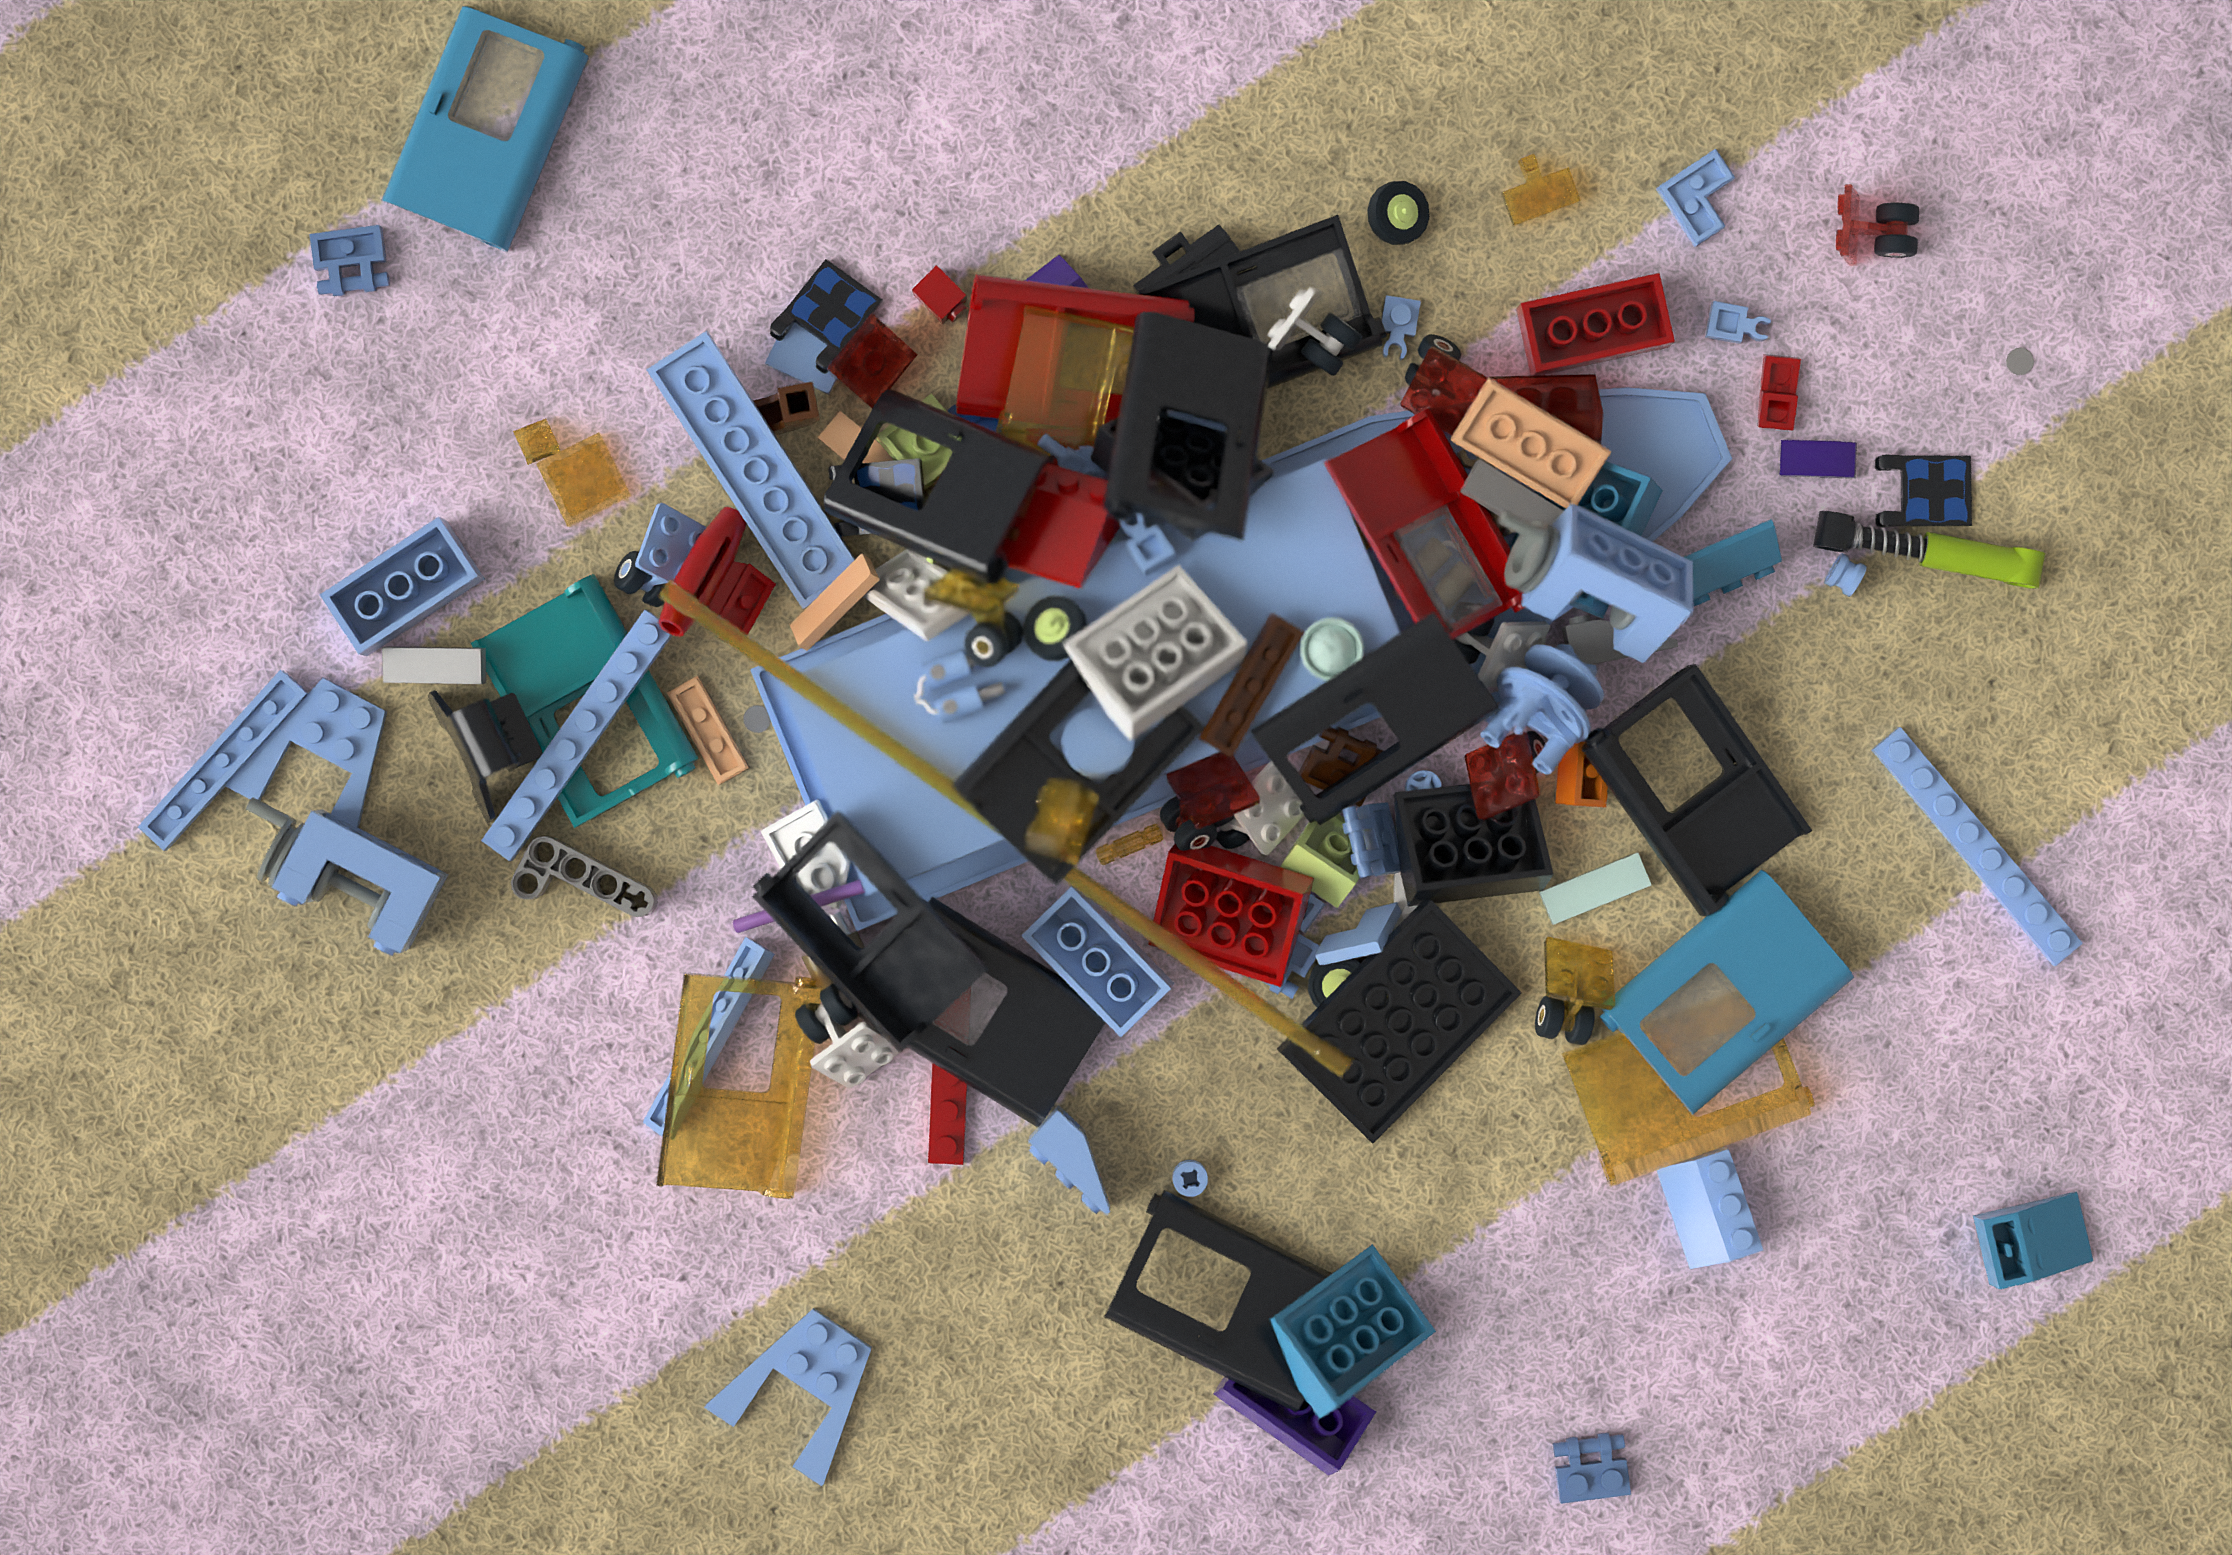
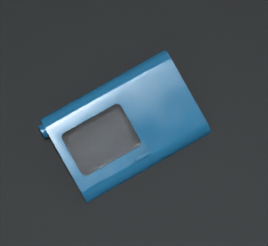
(492, 131)
(1722, 983)

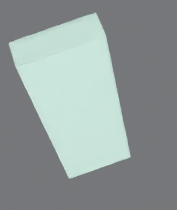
(1595, 888)

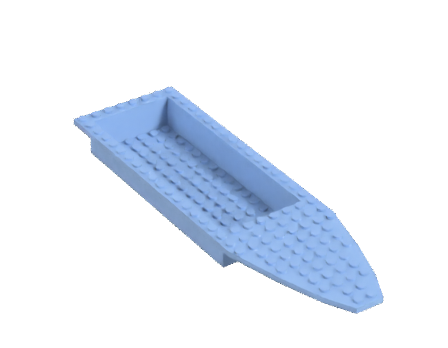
(1295, 562)

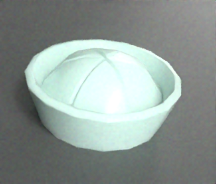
(1330, 647)

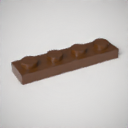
(1251, 685)

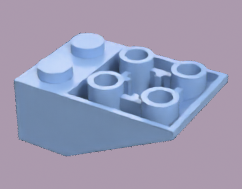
(1068, 1149)

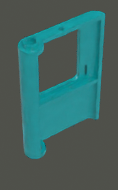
(553, 660)

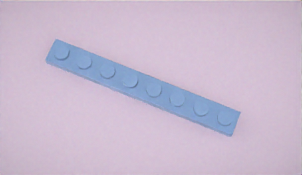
(577, 736)
(1976, 846)

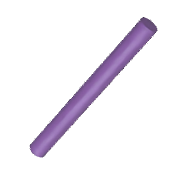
(822, 898)

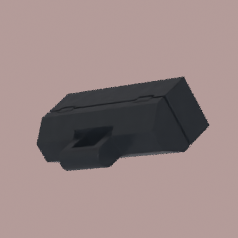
(1204, 250)

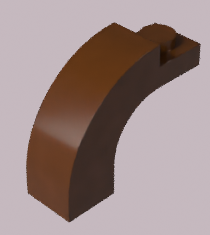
(790, 408)

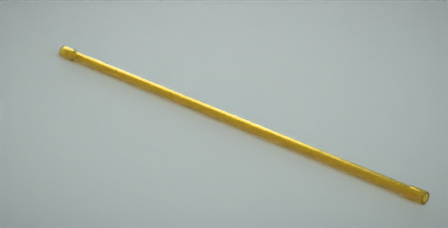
(690, 606)

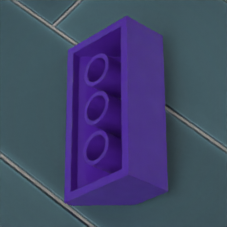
(1321, 1441)

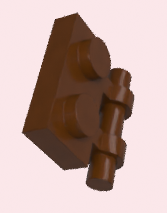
(1326, 766)

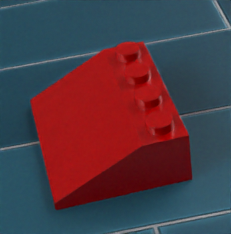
(1063, 528)
(1233, 910)

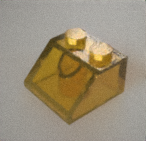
(1062, 820)

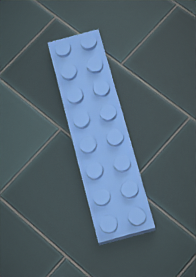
(752, 467)

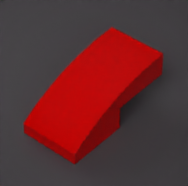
(1778, 392)

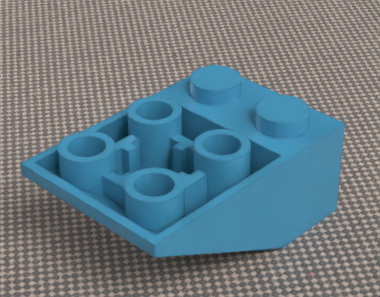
(2033, 1240)

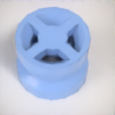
(1845, 574)
(1431, 781)
(1188, 1169)

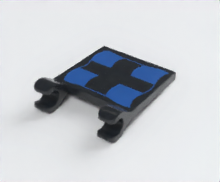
(829, 308)
(894, 479)
(1932, 490)

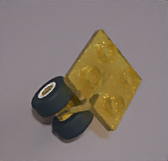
(997, 629)
(1581, 978)

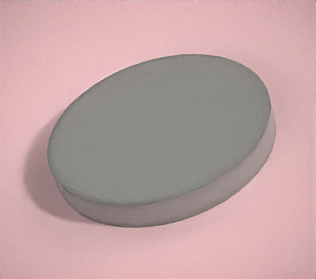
(2020, 361)
(756, 719)

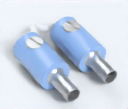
(959, 702)

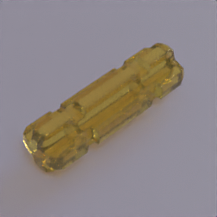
(1129, 844)

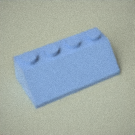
(1098, 960)

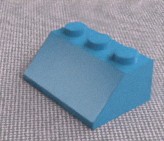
(1733, 559)

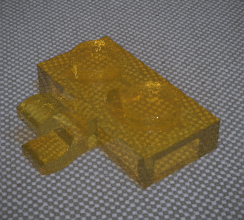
(1540, 193)

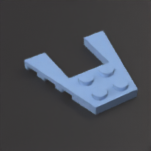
(331, 726)
(820, 1360)

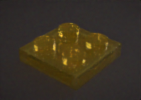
(583, 479)

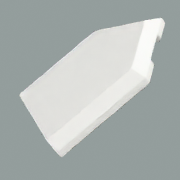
(790, 835)

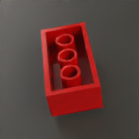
(1595, 325)

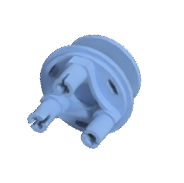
(1546, 700)

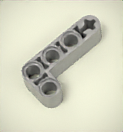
(589, 882)

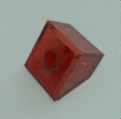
(871, 361)

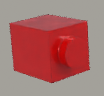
(941, 296)

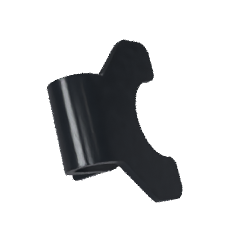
(488, 740)

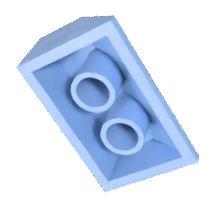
(1709, 1209)

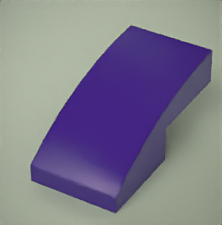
(1818, 459)

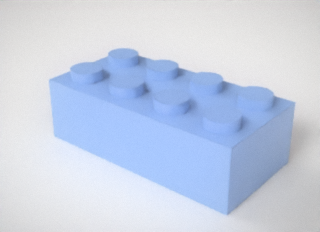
(402, 586)

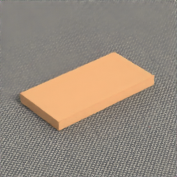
(1530, 444)

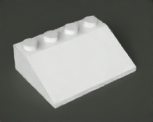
(1156, 652)

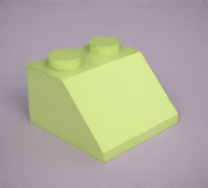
(1325, 856)

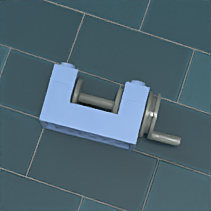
(1590, 554)
(308, 859)

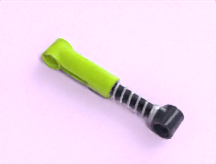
(2008, 564)

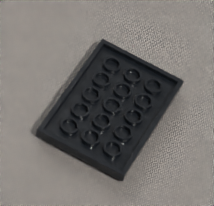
(1403, 1019)

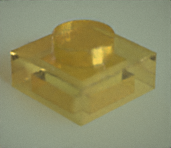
(536, 441)

